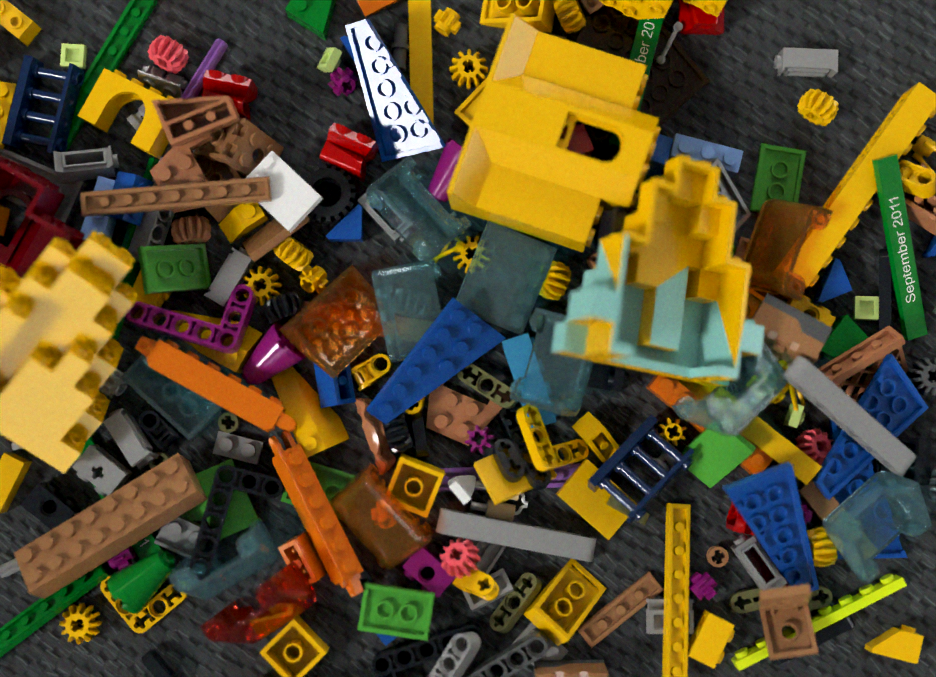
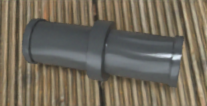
(400, 45)

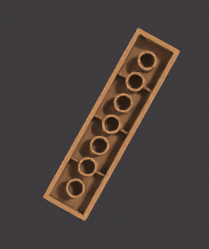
(109, 526)

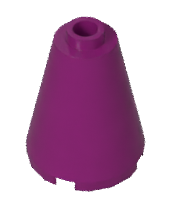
(444, 170)
(270, 357)

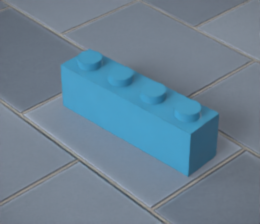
(517, 355)

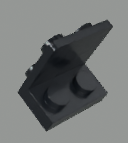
(606, 377)

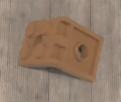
(236, 145)
(787, 608)

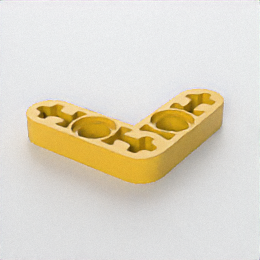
(548, 451)
(131, 619)

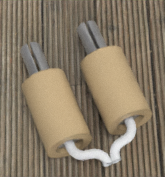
(501, 511)

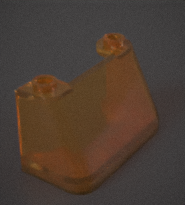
(777, 245)
(379, 519)

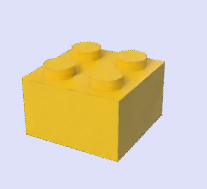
(416, 484)
(295, 649)

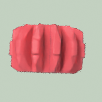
(168, 54)
(814, 444)
(468, 554)

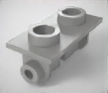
(154, 76)

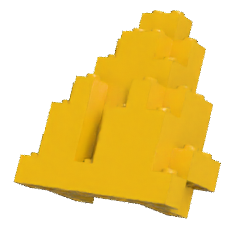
(60, 346)

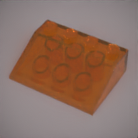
(336, 322)

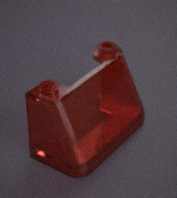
(282, 599)

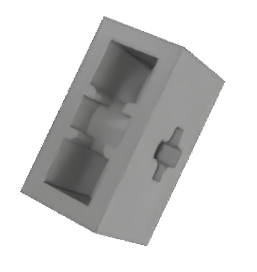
(114, 472)

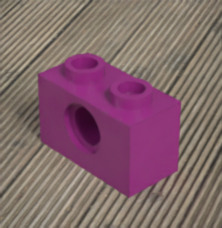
(424, 558)

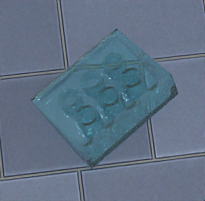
(505, 277)
(177, 404)

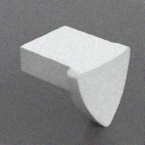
(463, 487)

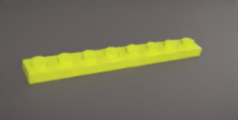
(826, 616)

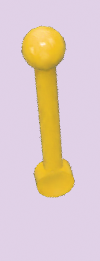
(459, 246)

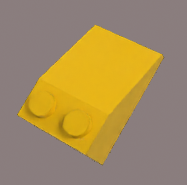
(534, 12)
(565, 602)

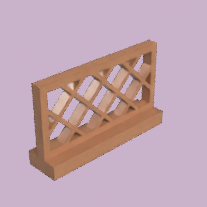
(862, 355)

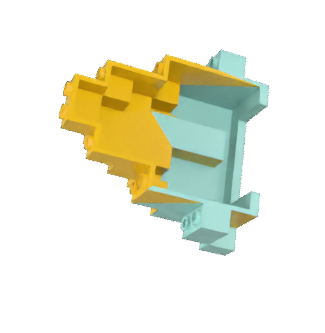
(667, 286)

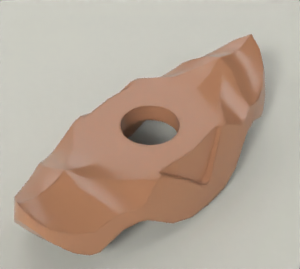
(375, 437)

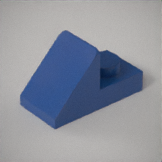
(659, 156)

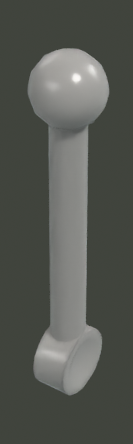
(677, 28)

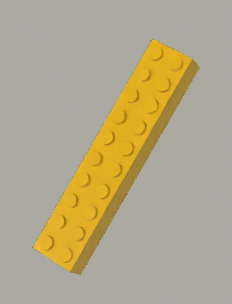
(859, 183)

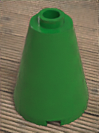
(141, 580)

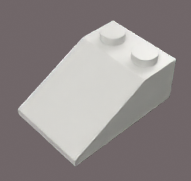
(290, 193)

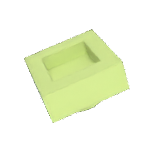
(73, 54)
(330, 60)
(866, 308)
(794, 417)

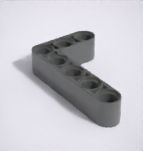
(507, 662)

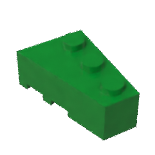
(312, 15)

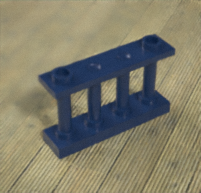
(23, 102)
(633, 447)

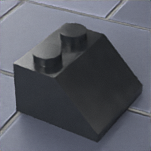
(921, 468)

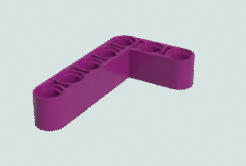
(196, 326)

